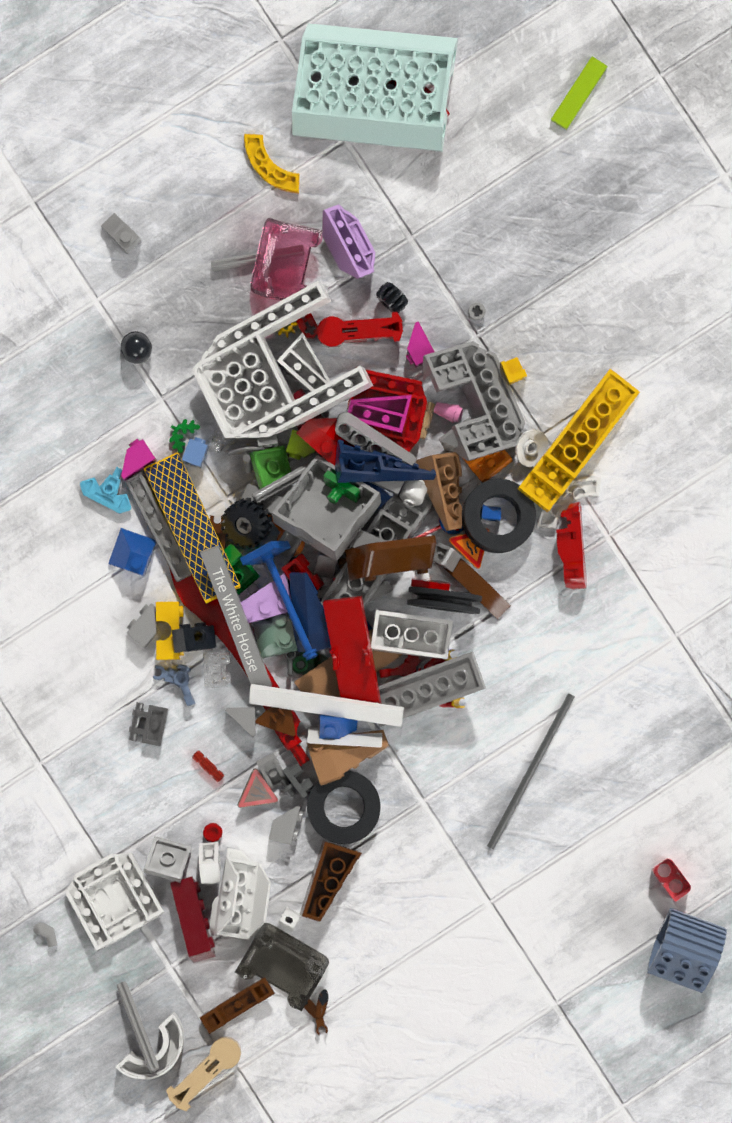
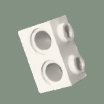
(209, 863)

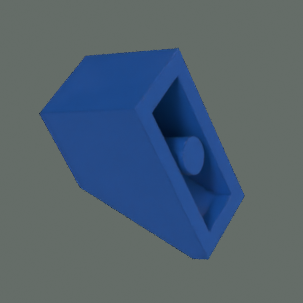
(335, 727)

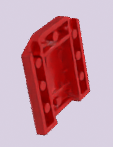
(392, 385)

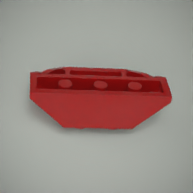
(322, 437)

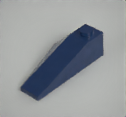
(309, 612)

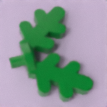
(183, 426)

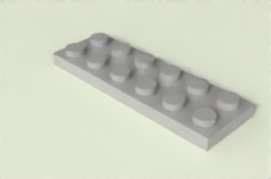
(434, 685)

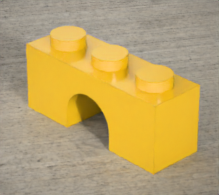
(170, 613)

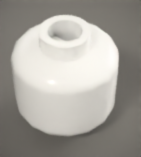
(413, 492)

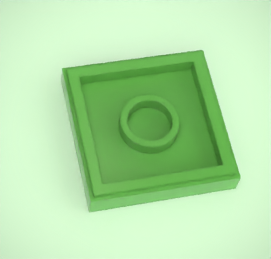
(270, 465)

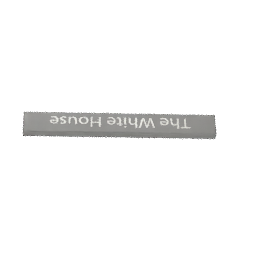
(235, 616)

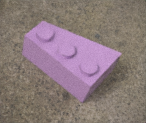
(265, 602)

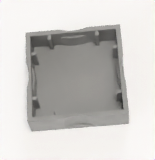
(318, 521)

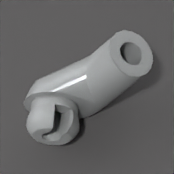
(46, 931)

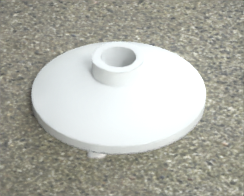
(537, 445)

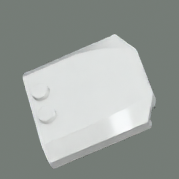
(113, 899)

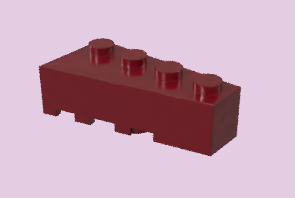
(192, 919)

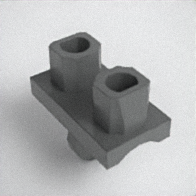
(303, 788)

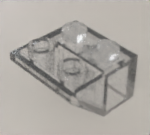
(216, 668)

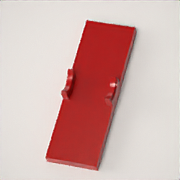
(351, 649)

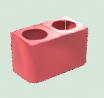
(666, 880)

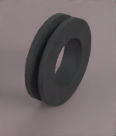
(479, 534)
(444, 600)
(351, 833)

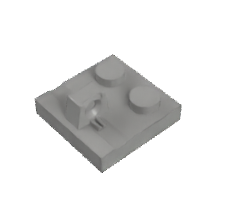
(167, 859)

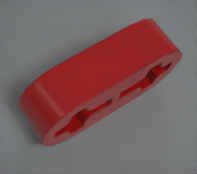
(301, 324)

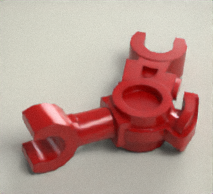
(406, 668)

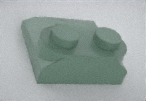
(275, 636)

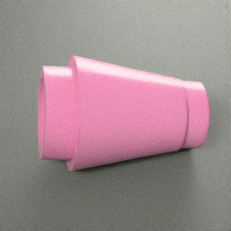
(449, 411)

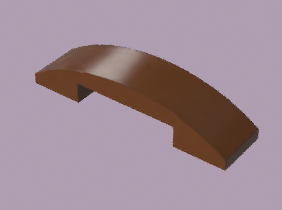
(477, 585)
(237, 1005)

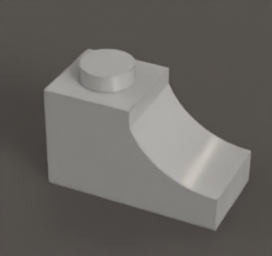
(121, 233)

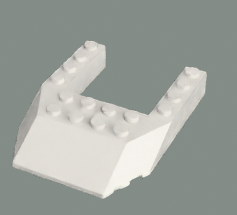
(247, 384)

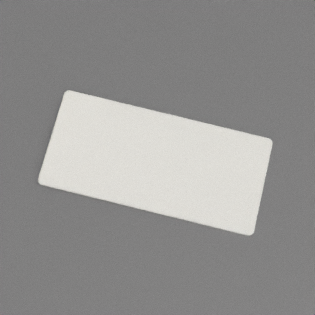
(351, 739)

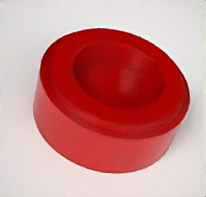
(212, 832)

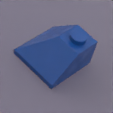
(132, 552)

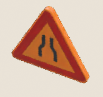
(468, 549)

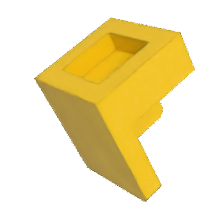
(513, 370)

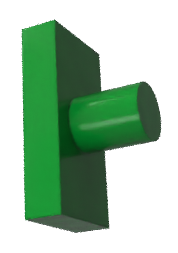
(339, 489)

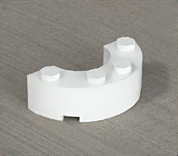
(173, 1042)

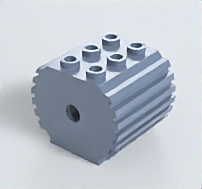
(687, 950)

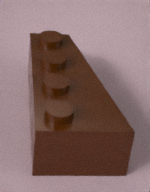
(327, 878)

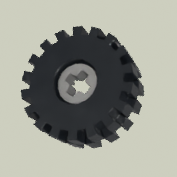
(249, 512)

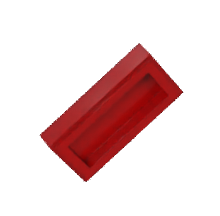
(416, 582)

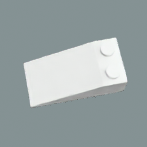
(411, 635)

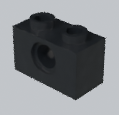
(193, 638)

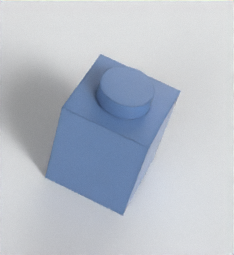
(195, 452)

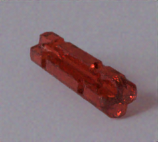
(208, 766)

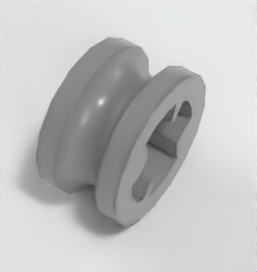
(481, 307)

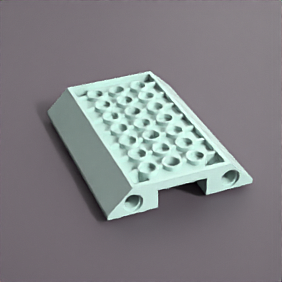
(370, 110)

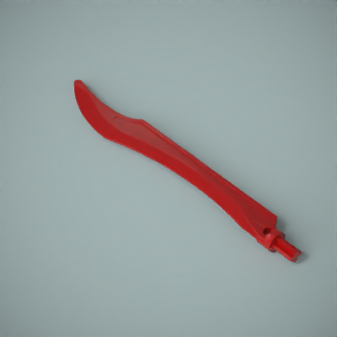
(213, 615)

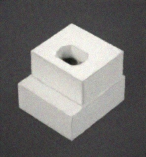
(292, 914)

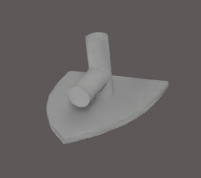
(246, 456)

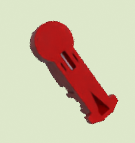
(334, 331)
(571, 548)

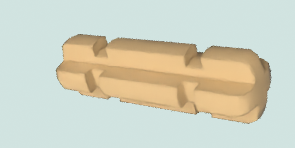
(427, 419)

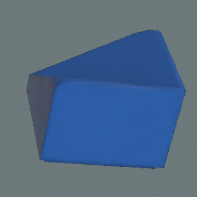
(491, 513)

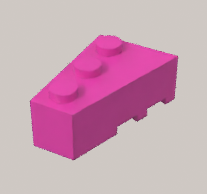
(382, 412)

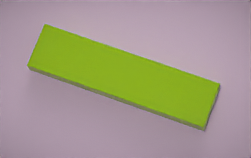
(579, 93)

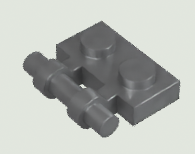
(154, 724)

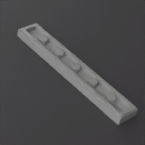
(158, 525)

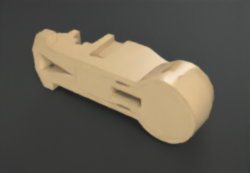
(223, 1055)

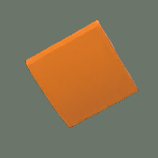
(489, 465)

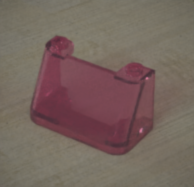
(283, 258)

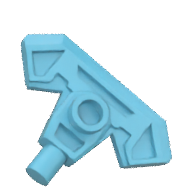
(107, 492)

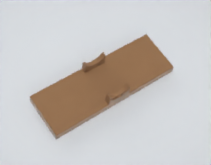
(324, 680)

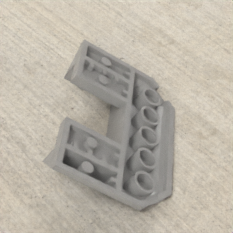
(487, 392)

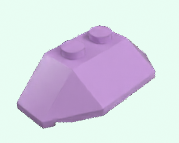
(347, 242)

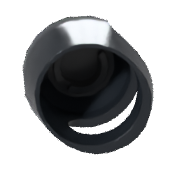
(136, 347)

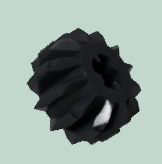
(392, 297)

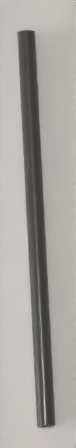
(531, 770)

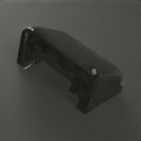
(284, 963)

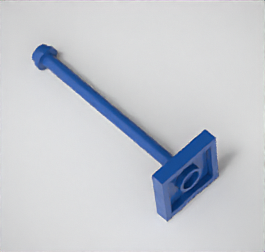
(266, 554)

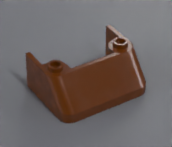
(391, 557)

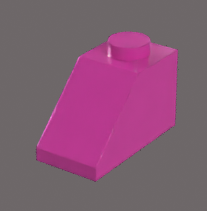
(418, 346)
(136, 458)

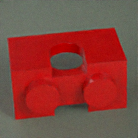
(300, 565)

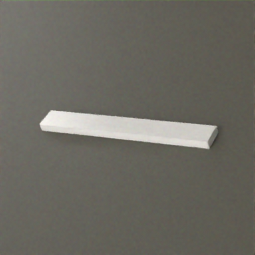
(326, 705)

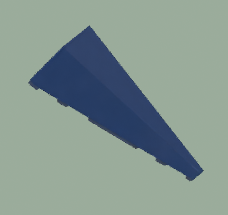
(363, 466)

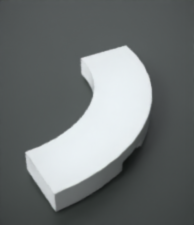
(576, 490)

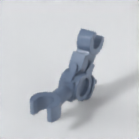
(178, 678)

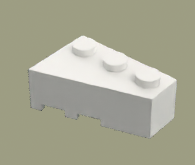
(303, 364)

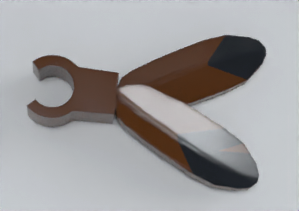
(318, 1011)

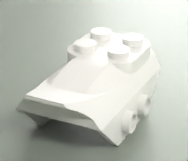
(242, 898)

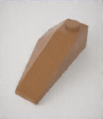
(445, 487)
(335, 760)

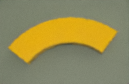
(267, 168)

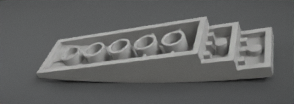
(392, 523)

